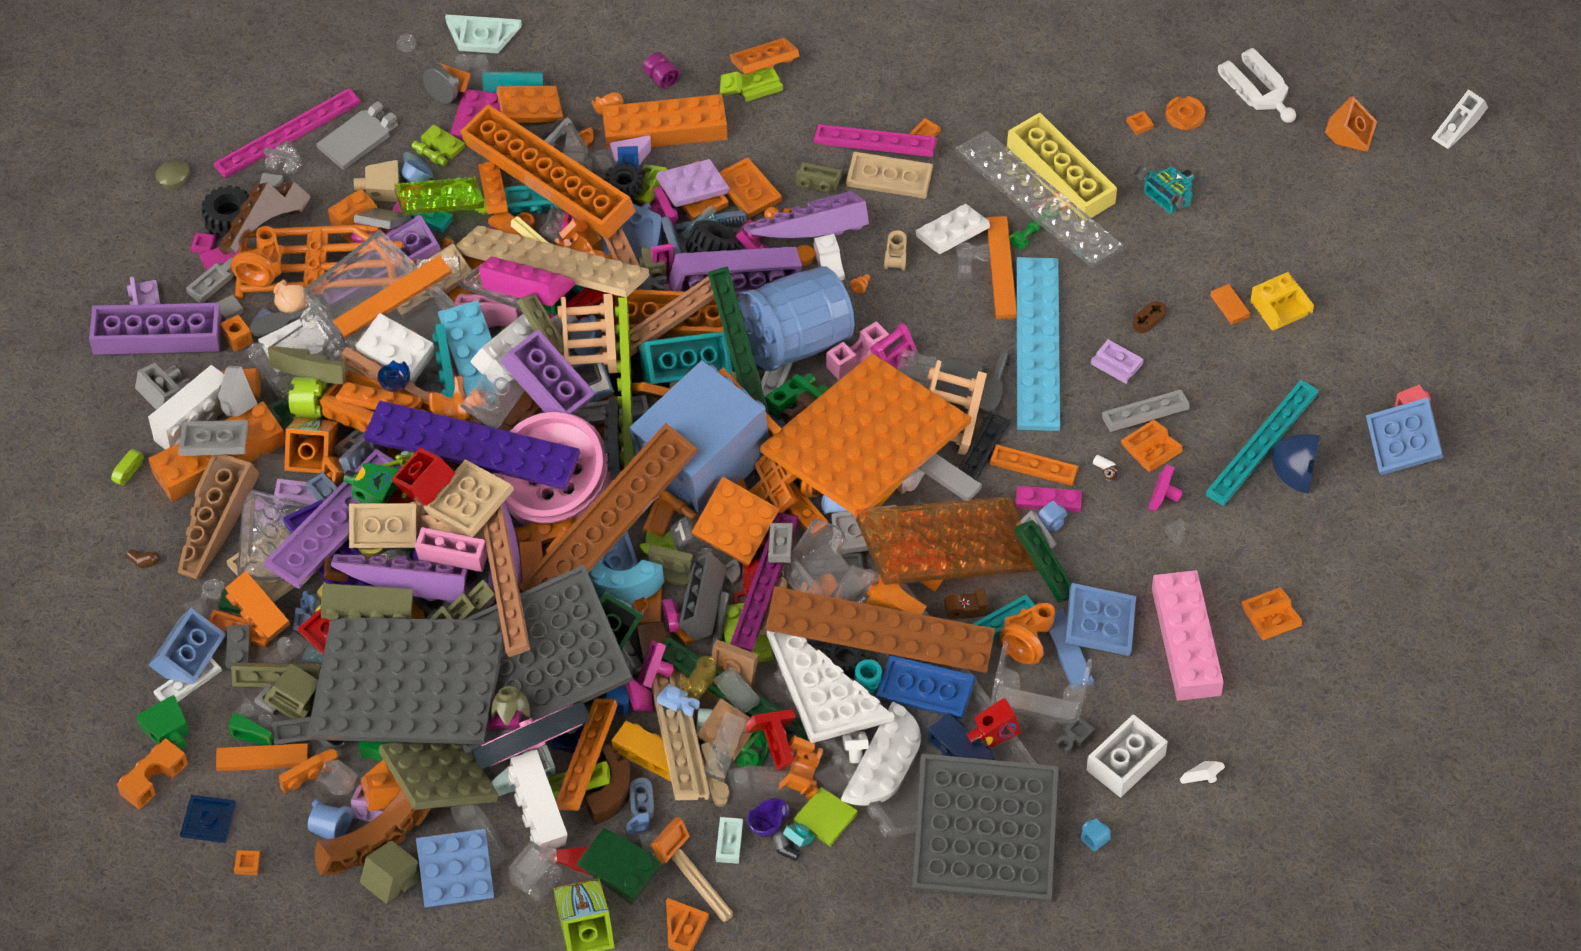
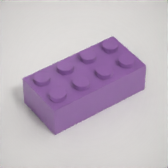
(547, 376)

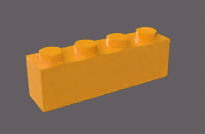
(642, 748)

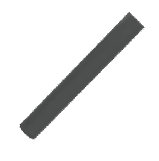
(720, 619)

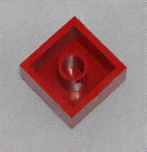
(423, 476)

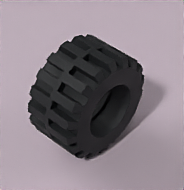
(219, 202)
(711, 237)

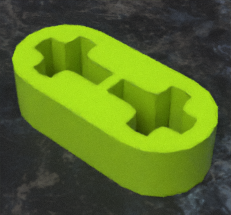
(127, 467)

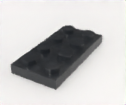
(612, 437)

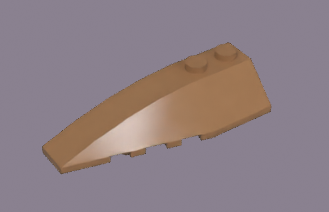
(215, 511)

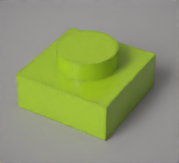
(730, 83)

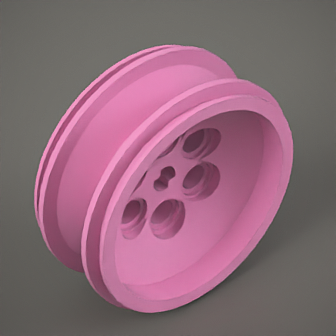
(528, 501)

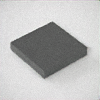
(381, 218)

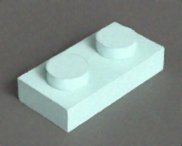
(729, 840)

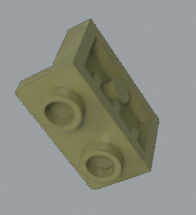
(675, 564)

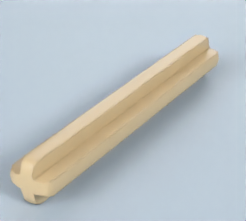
(702, 885)

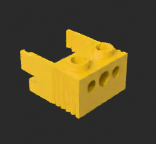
(1281, 301)

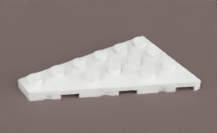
(822, 693)

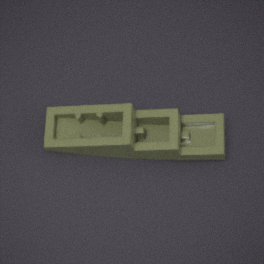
(303, 364)
(467, 605)

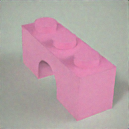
(843, 359)

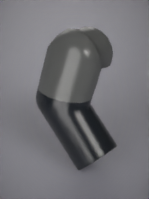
(782, 846)

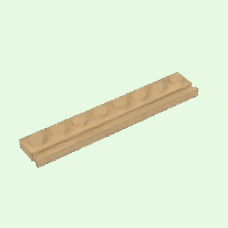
(680, 745)

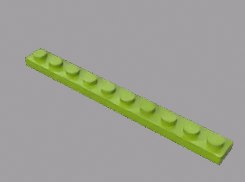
(624, 382)

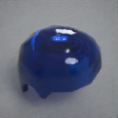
(394, 376)

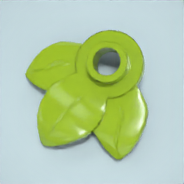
(654, 539)

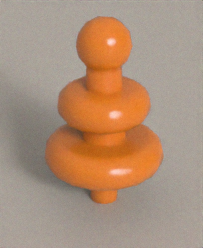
(859, 284)

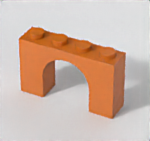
(895, 598)

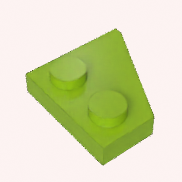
(649, 183)

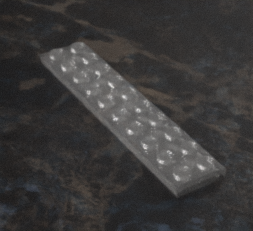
(1039, 199)

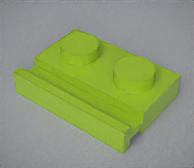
(760, 84)

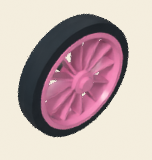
(532, 736)

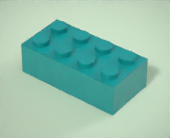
(674, 357)

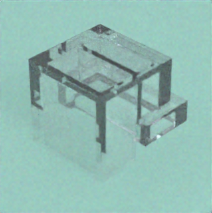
(535, 871)

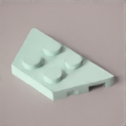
(481, 33)

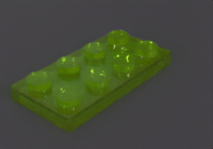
(439, 195)

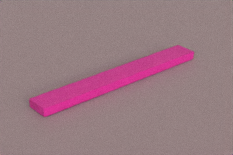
(289, 131)

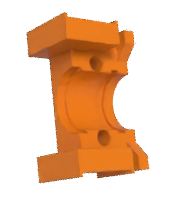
(575, 239)
(803, 767)

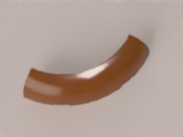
(343, 852)

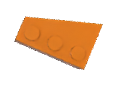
(256, 607)

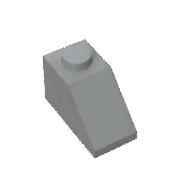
(235, 392)

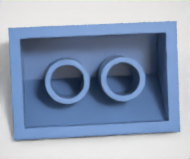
(187, 648)

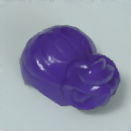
(767, 817)

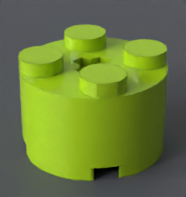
(305, 397)

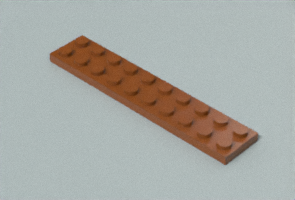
(616, 507)
(880, 629)

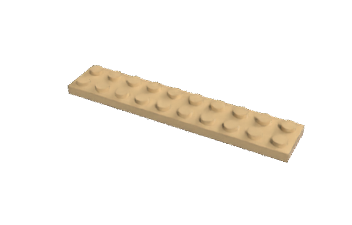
(583, 268)

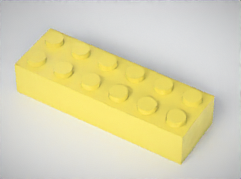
(1061, 165)

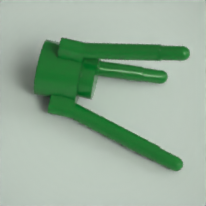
(758, 739)

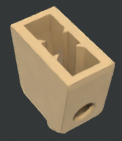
(380, 181)

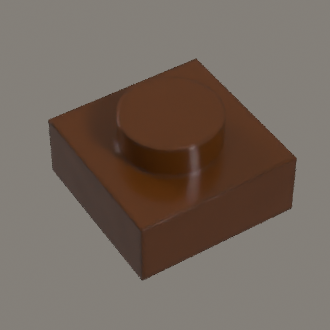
(332, 573)

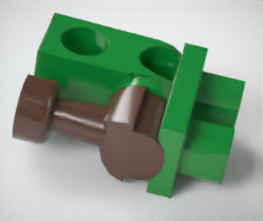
(795, 391)

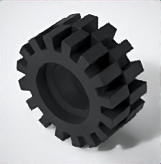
(626, 172)
(848, 668)

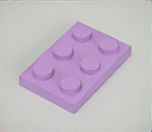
(692, 183)

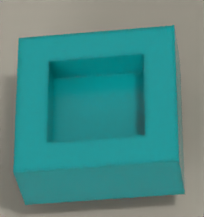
(799, 834)

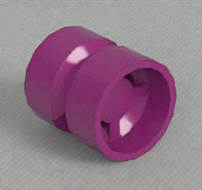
(661, 70)

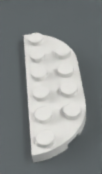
(886, 760)

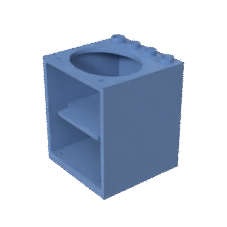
(717, 421)

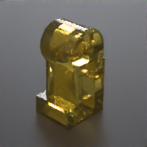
(700, 678)

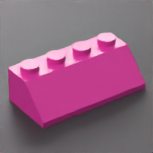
(523, 280)

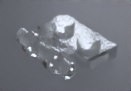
(916, 371)

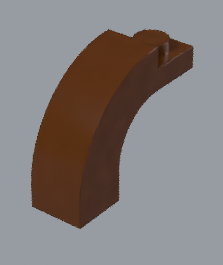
(612, 798)

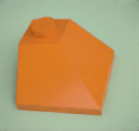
(1351, 126)

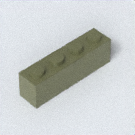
(365, 602)

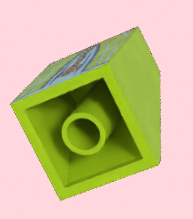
(584, 916)

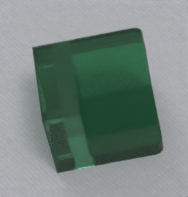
(282, 413)

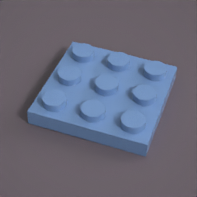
(1404, 436)
(1100, 619)
(455, 868)

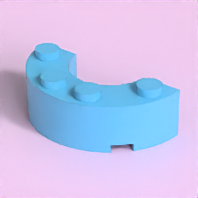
(628, 584)

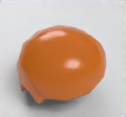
(609, 99)

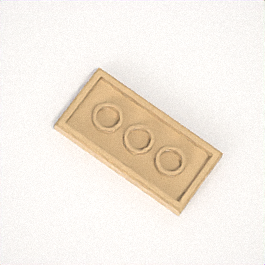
(889, 175)

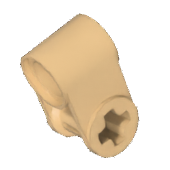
(896, 250)

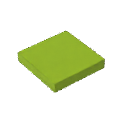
(826, 816)

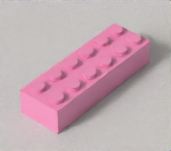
(1187, 635)

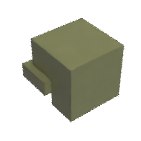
(293, 692)
(389, 871)

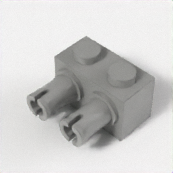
(158, 385)

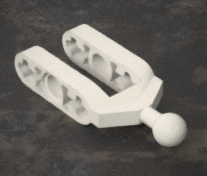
(1250, 93)

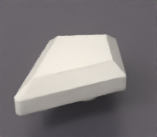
(1205, 771)

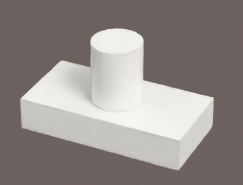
(855, 743)

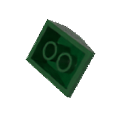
(619, 865)

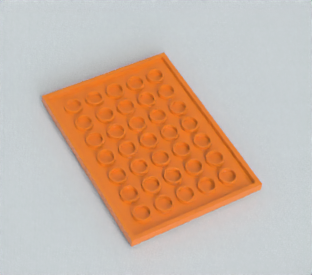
(865, 434)

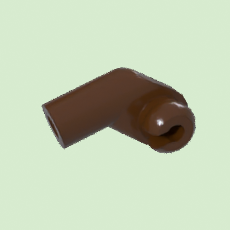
(143, 560)

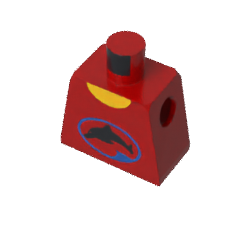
(995, 725)

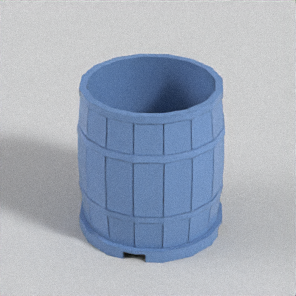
(796, 317)

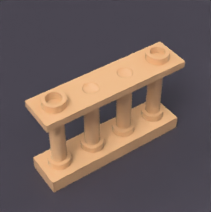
(605, 325)
(971, 403)

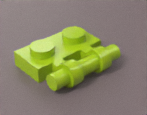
(441, 141)

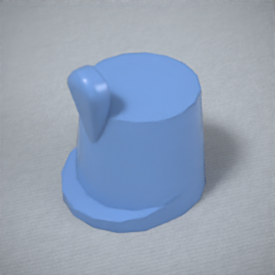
(329, 820)

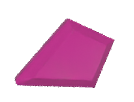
(640, 697)

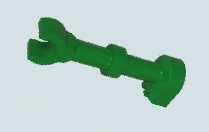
(1019, 239)

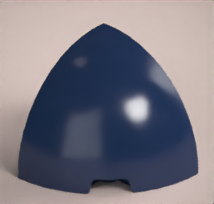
(1294, 460)

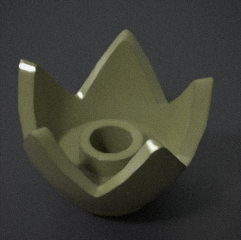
(507, 702)

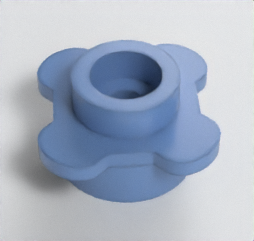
(309, 602)

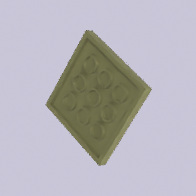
(437, 774)

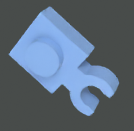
(677, 699)

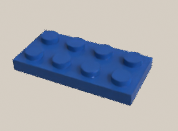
(926, 687)

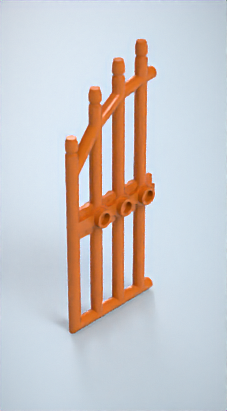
(315, 250)

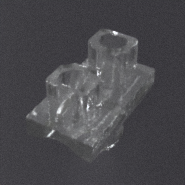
(284, 154)

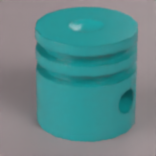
(869, 675)

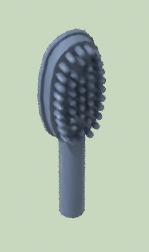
(724, 218)

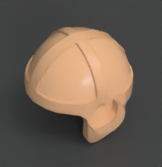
(289, 297)

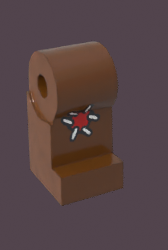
(966, 605)

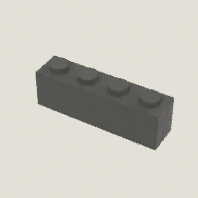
(702, 596)

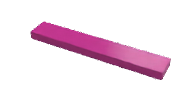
(875, 140)

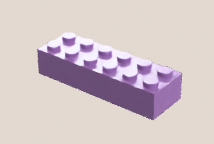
(748, 268)
(155, 328)

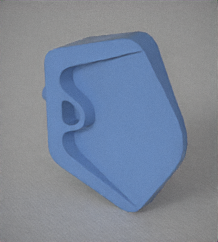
(641, 230)

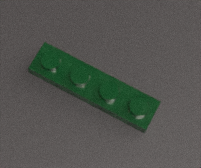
(1044, 560)

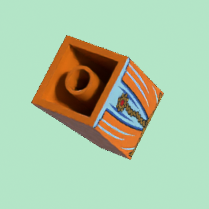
(309, 443)

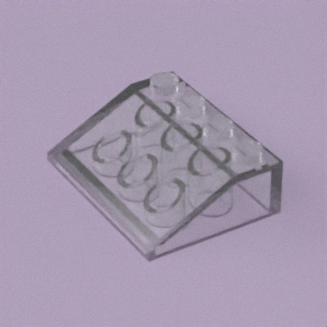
(263, 532)

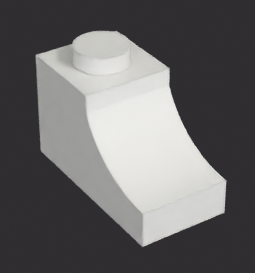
(828, 254)

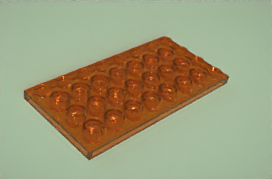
(944, 540)

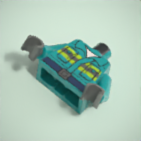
(1167, 187)

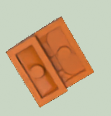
(1152, 445)
(1271, 613)

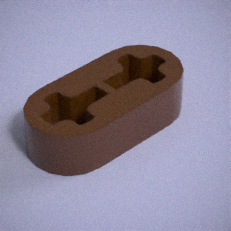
(1152, 319)

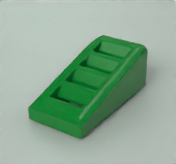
(249, 731)

